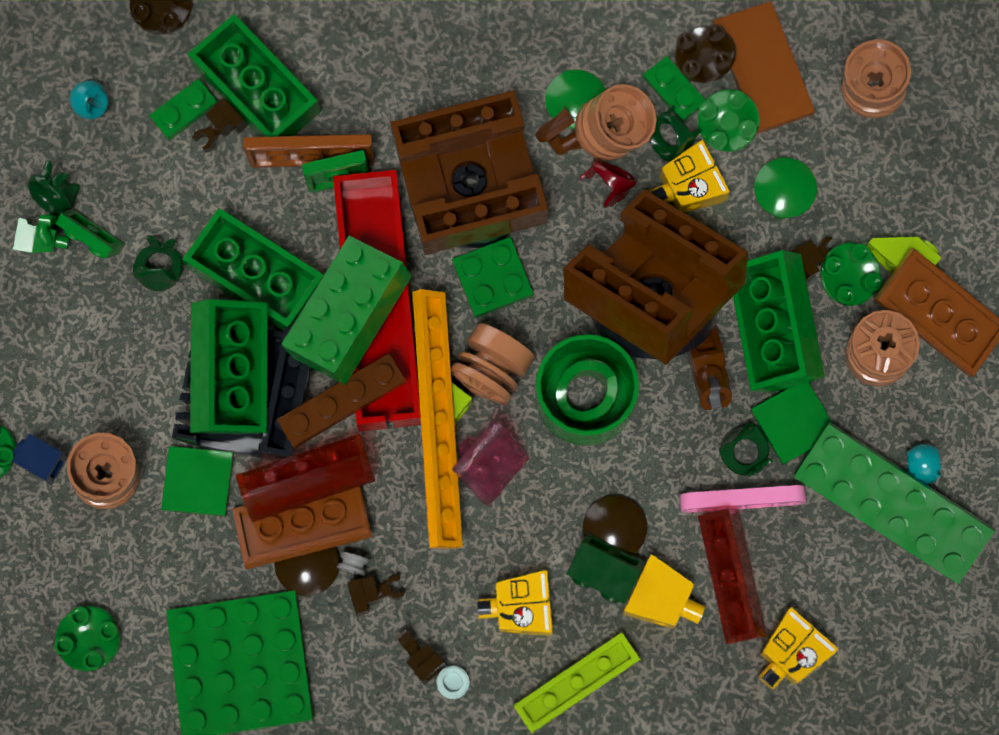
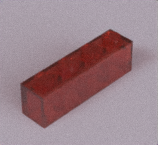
(305, 478)
(732, 576)

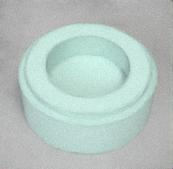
(453, 682)

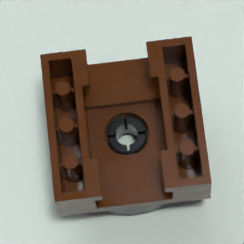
(469, 142)
(657, 282)

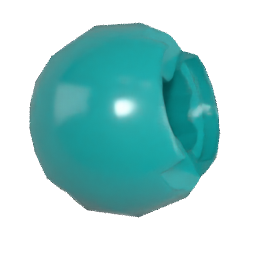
(80, 96)
(924, 463)

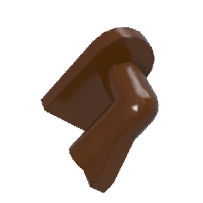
(550, 133)

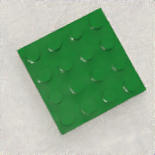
(239, 665)

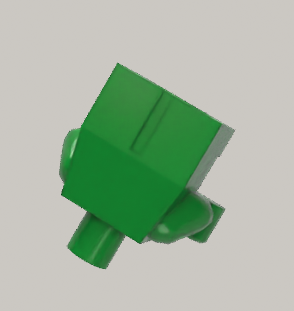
(39, 237)

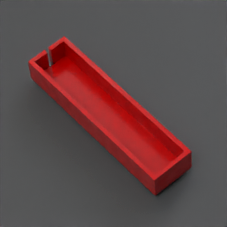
(371, 213)

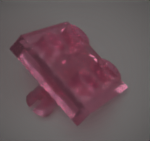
(489, 462)

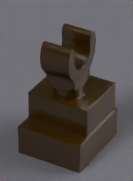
(223, 120)
(812, 256)
(366, 593)
(423, 661)

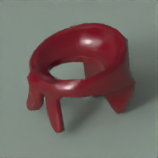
(614, 177)

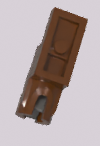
(709, 373)

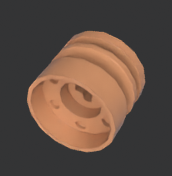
(873, 62)
(628, 114)
(495, 359)
(870, 362)
(99, 453)

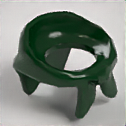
(684, 136)
(52, 193)
(158, 278)
(728, 444)

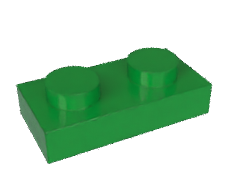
(673, 89)
(183, 109)
(96, 238)

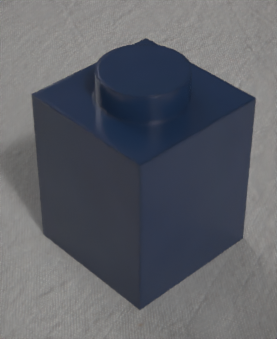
(39, 458)

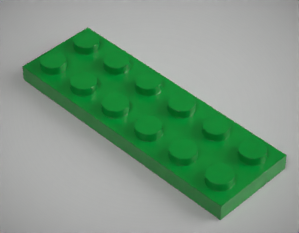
(894, 503)

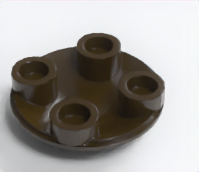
(160, 15)
(705, 53)
(617, 522)
(309, 573)

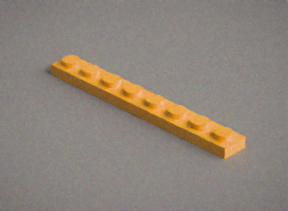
(437, 419)

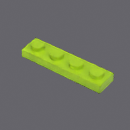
(576, 683)

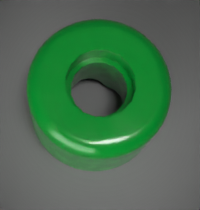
(594, 358)

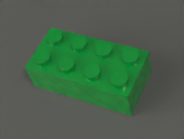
(253, 80)
(252, 268)
(346, 310)
(777, 324)
(228, 367)

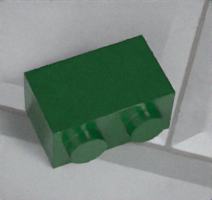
(605, 569)

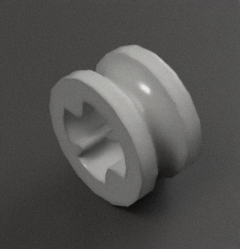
(352, 563)

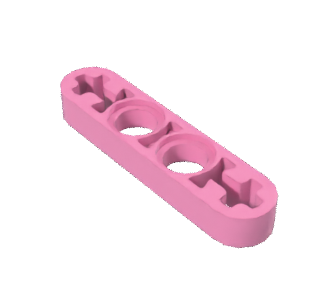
(742, 498)

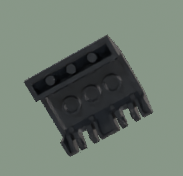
(285, 392)

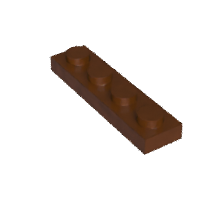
(341, 401)

